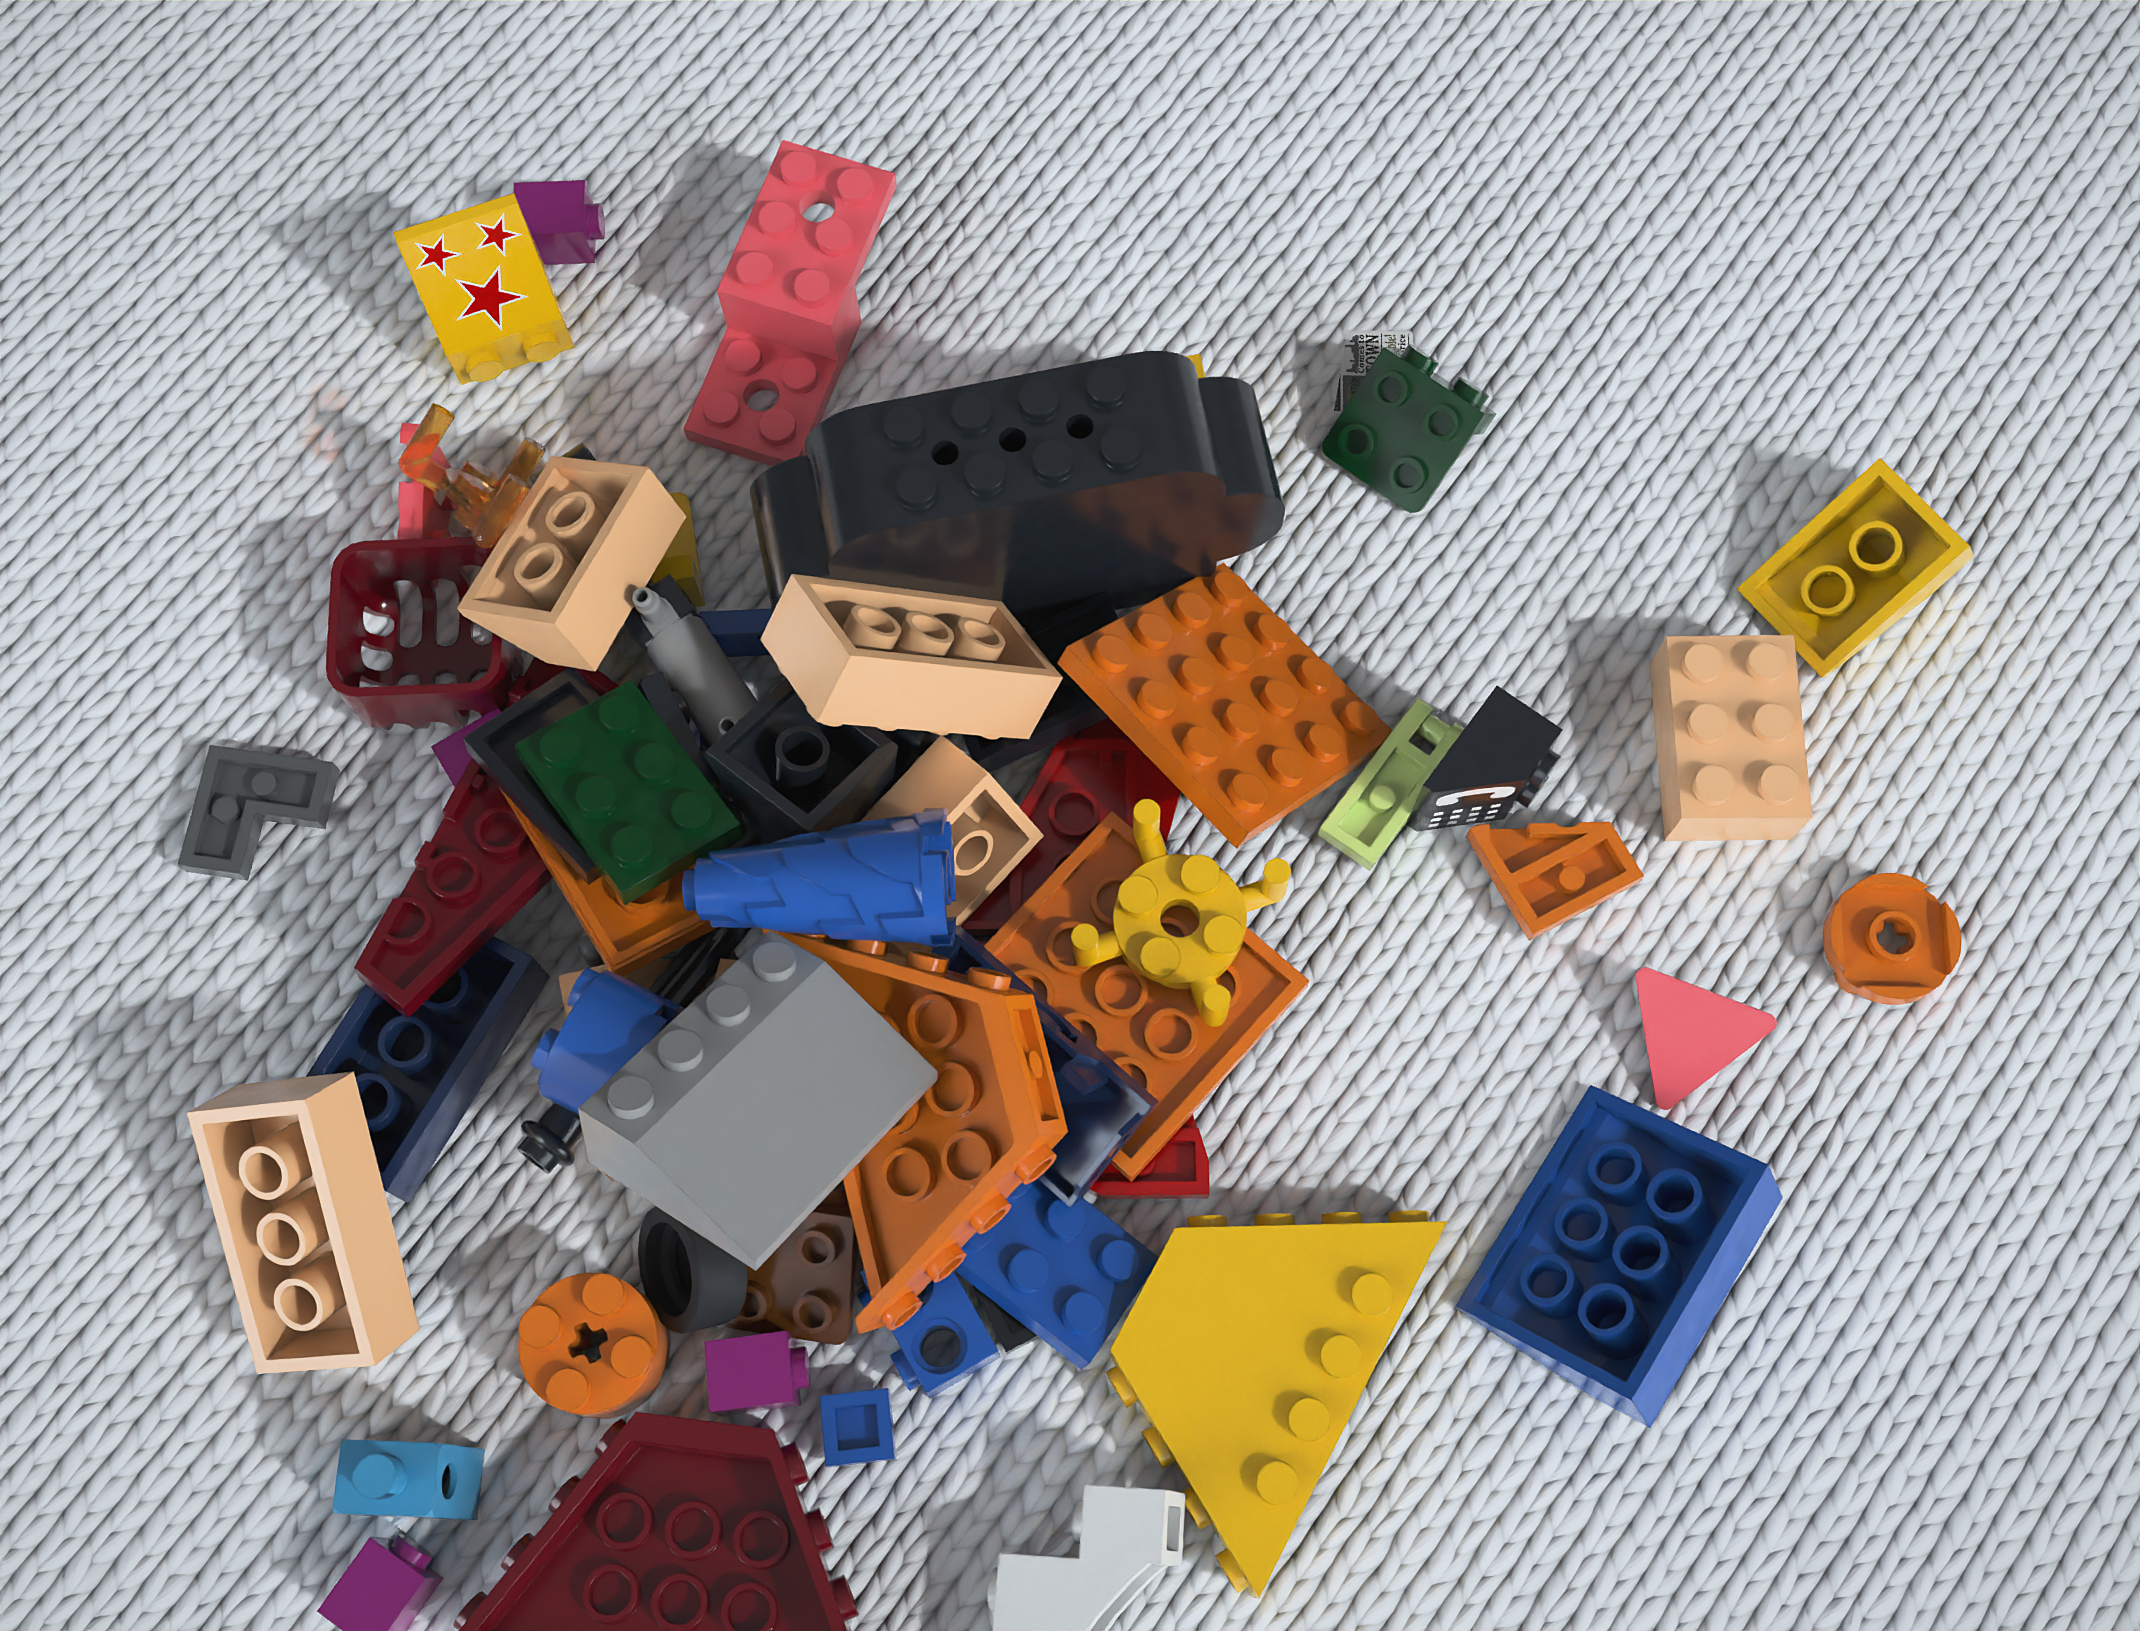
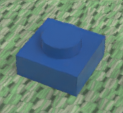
(857, 1427)

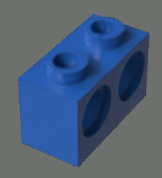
(942, 1308)

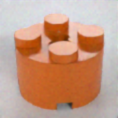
(558, 1332)

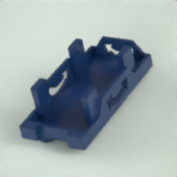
(1096, 1095)

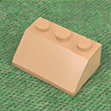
(574, 560)

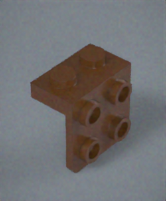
(807, 1279)

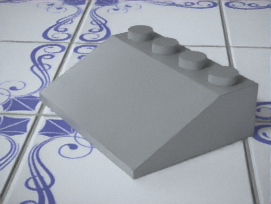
(755, 1100)

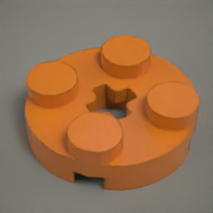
(1864, 965)

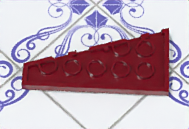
(463, 880)

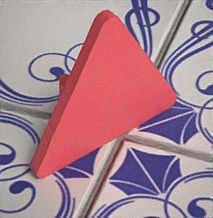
(1692, 1033)

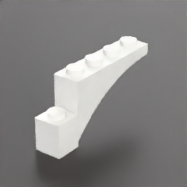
(1123, 1546)

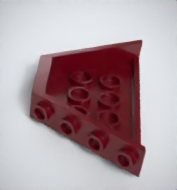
(674, 1534)

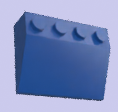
(1622, 1252)

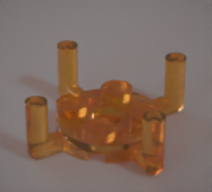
(482, 497)

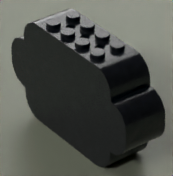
(1030, 488)

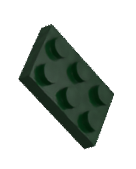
(628, 791)

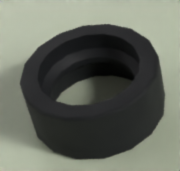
(688, 1276)

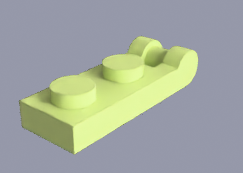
(1388, 787)

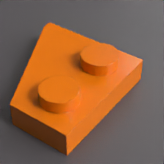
(1554, 870)

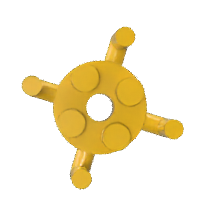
(1186, 882)

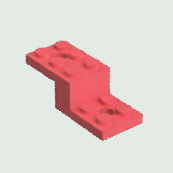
(790, 304)

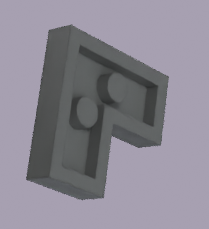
(243, 791)

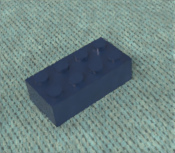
(428, 1068)

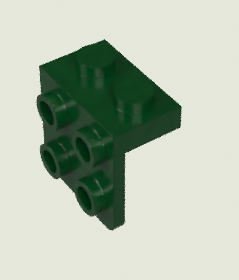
(1406, 426)

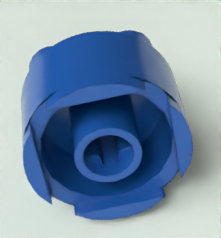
(600, 1035)

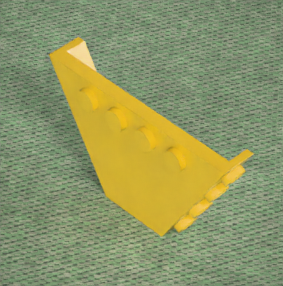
(1256, 1358)

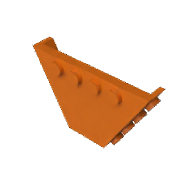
(966, 1137)

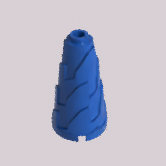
(847, 883)

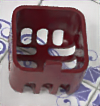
(366, 581)

